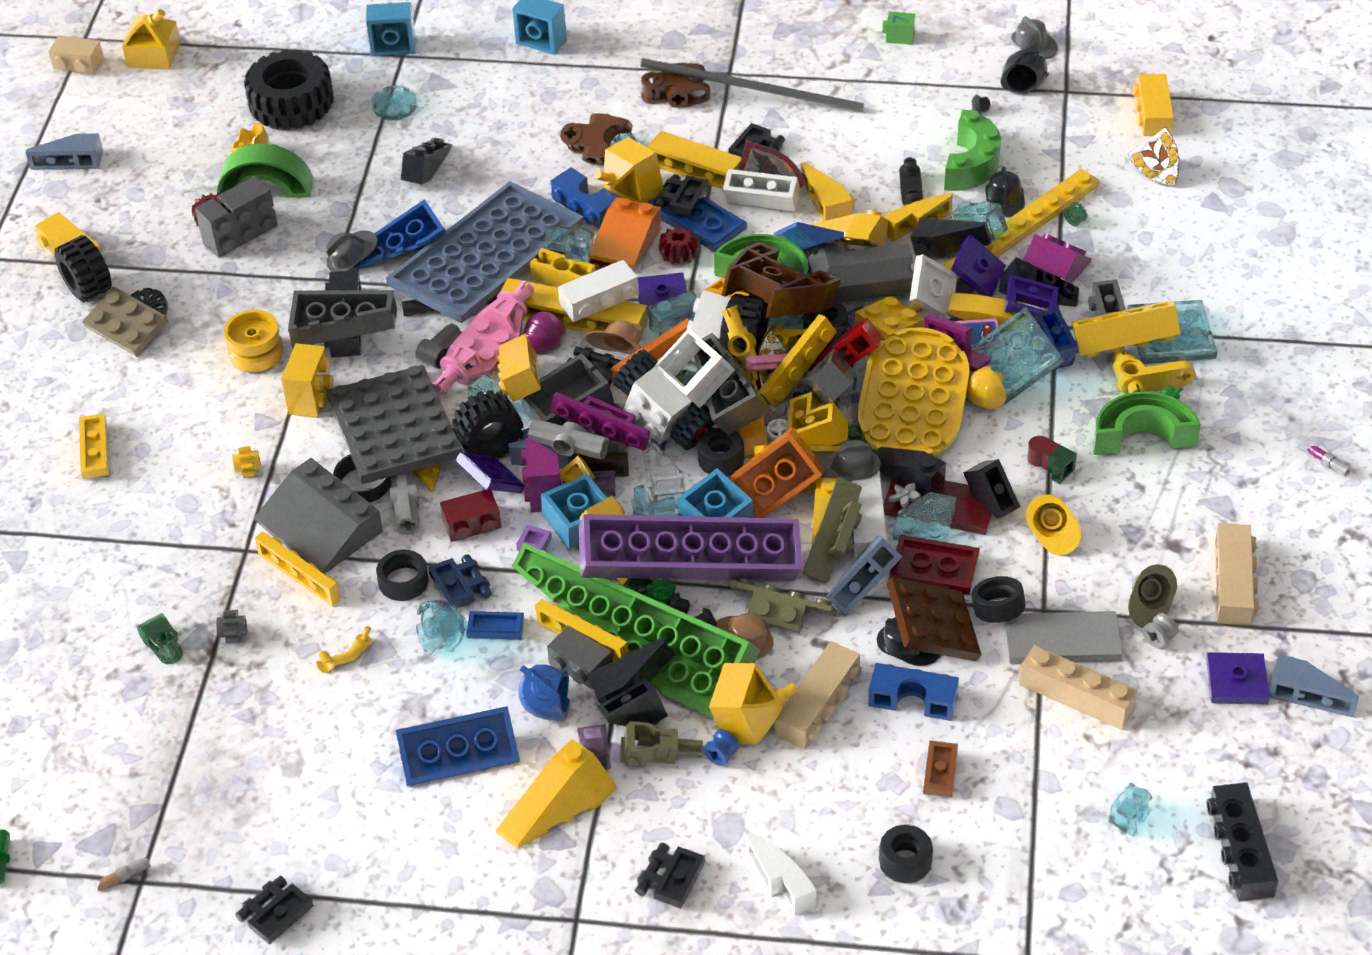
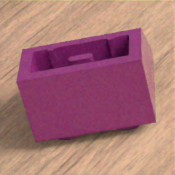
(1055, 257)
(540, 474)

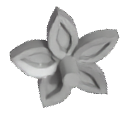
(776, 413)
(905, 494)

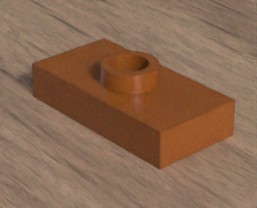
(940, 768)

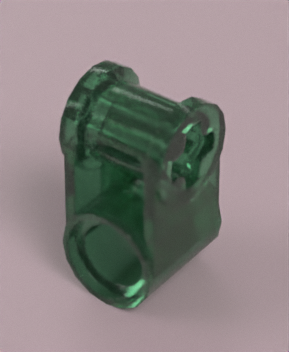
(161, 639)

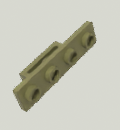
(834, 530)
(779, 608)

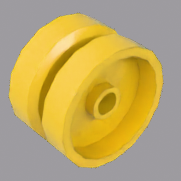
(253, 340)

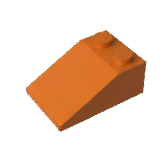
(626, 232)
(778, 473)

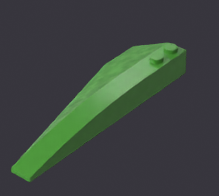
(639, 620)

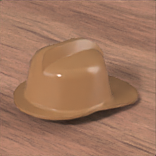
(617, 337)
(750, 628)

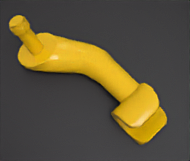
(358, 647)

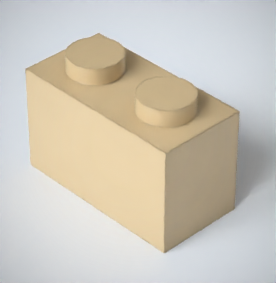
(76, 54)

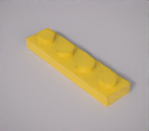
(797, 361)
(298, 569)
(557, 619)

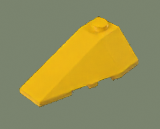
(859, 229)
(563, 789)

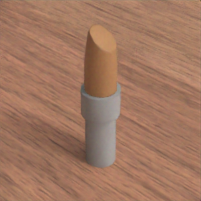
(123, 873)

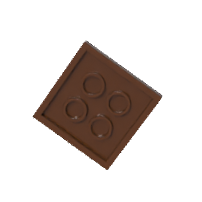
(933, 619)

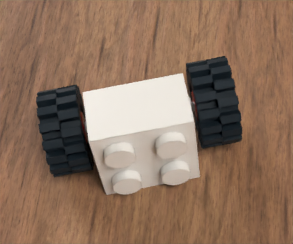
(660, 404)

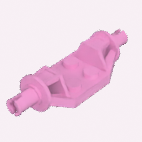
(481, 339)

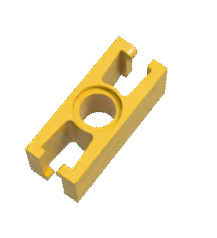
(556, 270)

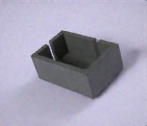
(249, 216)
(573, 379)

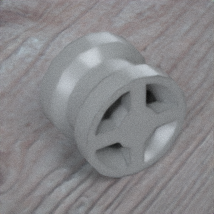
(1160, 630)

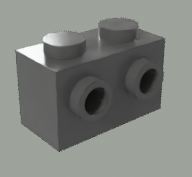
(1106, 298)

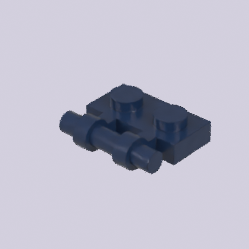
(451, 582)

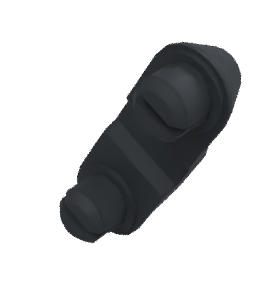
(910, 181)

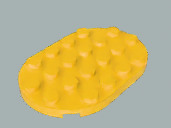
(914, 392)

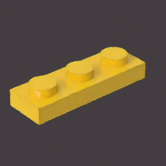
(93, 446)

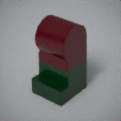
(1052, 457)

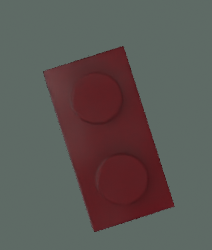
(470, 515)

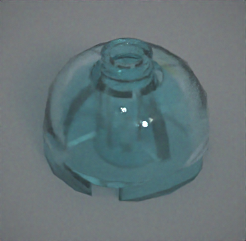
(440, 626)

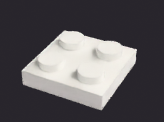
(932, 286)

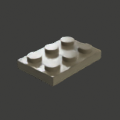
(125, 321)

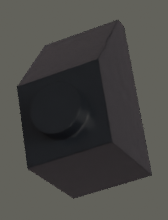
(992, 487)
(634, 704)

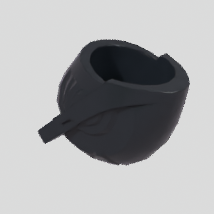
(1024, 70)

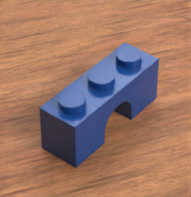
(571, 191)
(893, 683)

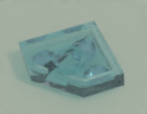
(926, 518)

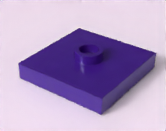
(978, 266)
(660, 288)
(490, 473)
(1237, 678)

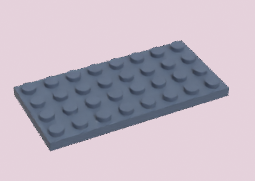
(481, 251)

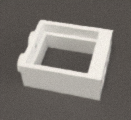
(708, 378)

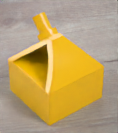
(151, 42)
(631, 171)
(747, 702)

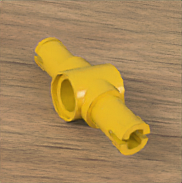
(737, 331)

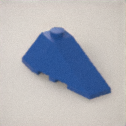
(405, 233)

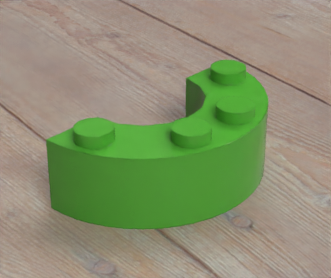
(981, 161)
(267, 163)
(789, 252)
(1145, 413)

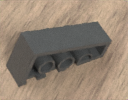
(339, 314)
(829, 378)
(737, 399)

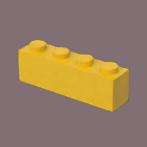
(693, 159)
(1126, 328)
(518, 368)

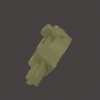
(663, 743)

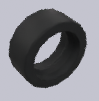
(403, 590)
(1000, 610)

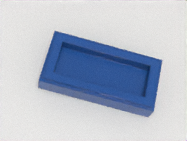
(495, 625)

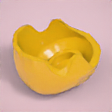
(256, 136)
(986, 388)

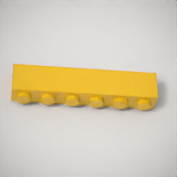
(546, 299)

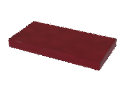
(968, 513)

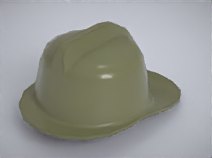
(1151, 594)

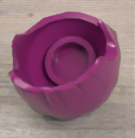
(544, 331)

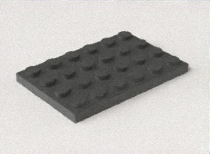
(393, 424)

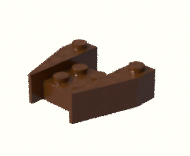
(779, 285)

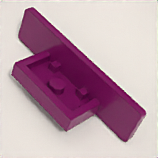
(962, 338)
(602, 418)

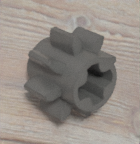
(231, 626)

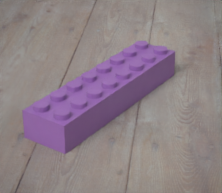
(689, 547)

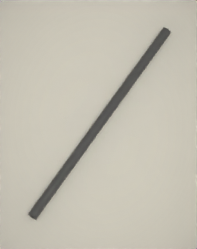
(750, 84)

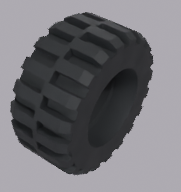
(289, 89)

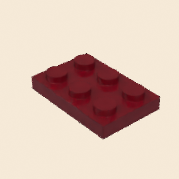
(936, 563)

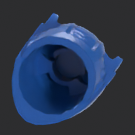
(545, 692)

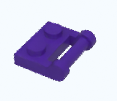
(1029, 292)

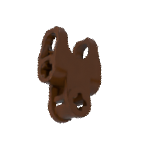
(674, 88)
(594, 137)

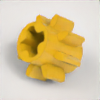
(246, 461)

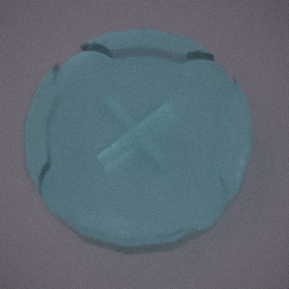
(394, 103)

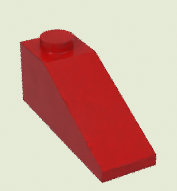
(854, 343)

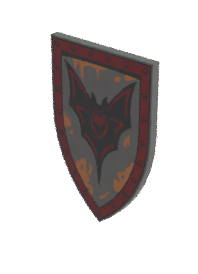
(769, 161)

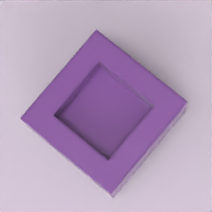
(535, 537)

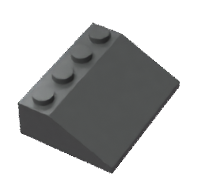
(319, 516)

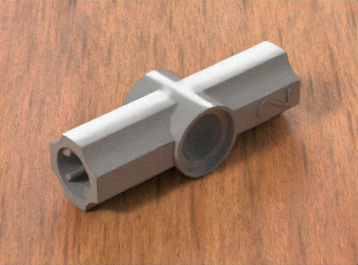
(568, 439)
(405, 502)

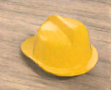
(1053, 524)

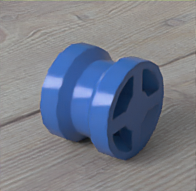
(721, 747)

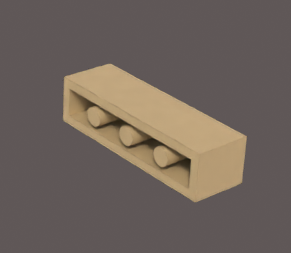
(1235, 574)
(1078, 687)
(818, 695)

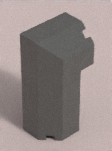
(865, 271)

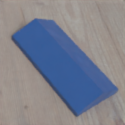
(808, 236)
(457, 746)

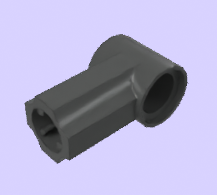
(435, 349)

